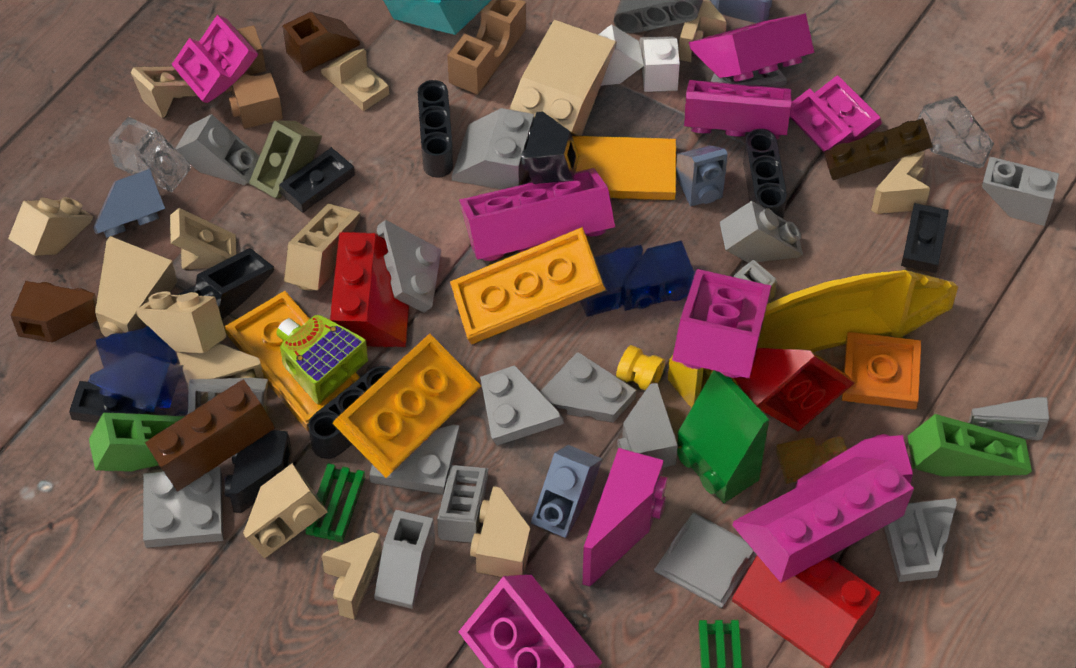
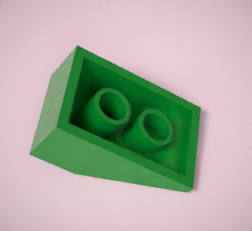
(723, 438)

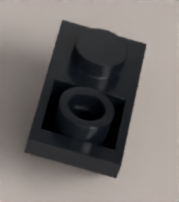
(549, 152)
(255, 467)

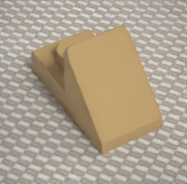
(706, 24)
(356, 80)
(160, 86)
(902, 187)
(200, 241)
(355, 567)

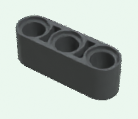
(645, 15)

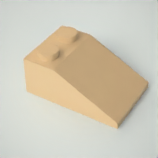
(565, 76)

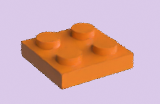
(883, 370)

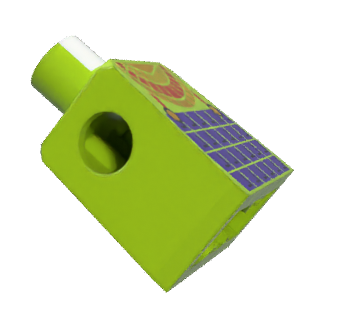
(320, 354)

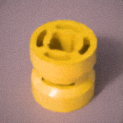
(640, 367)

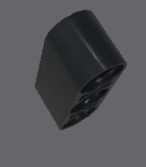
(435, 128)
(764, 171)
(321, 422)

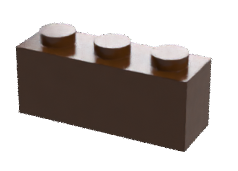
(210, 435)

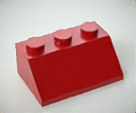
(364, 294)
(793, 385)
(813, 610)

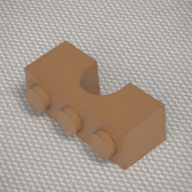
(477, 58)
(255, 97)

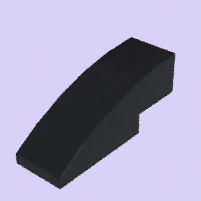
(233, 280)

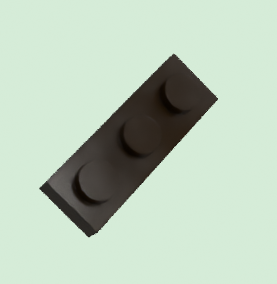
(878, 149)

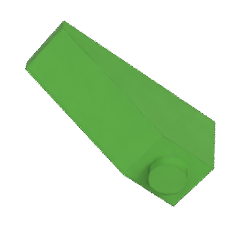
(121, 438)
(964, 449)

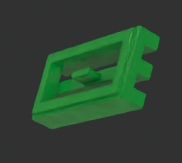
(342, 476)
(719, 630)

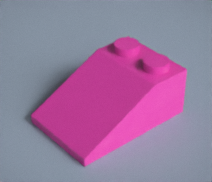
(721, 324)
(624, 512)

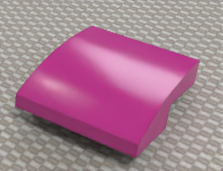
(215, 60)
(833, 115)

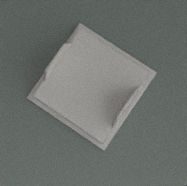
(706, 560)

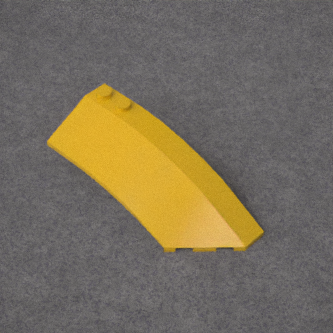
(825, 313)

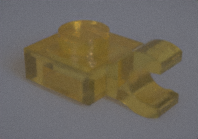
(803, 456)

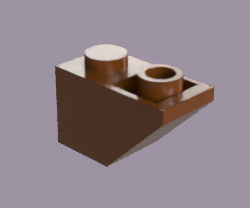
(317, 39)
(52, 311)

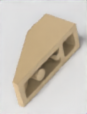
(314, 249)

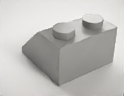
(494, 150)

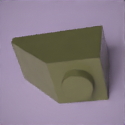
(284, 153)

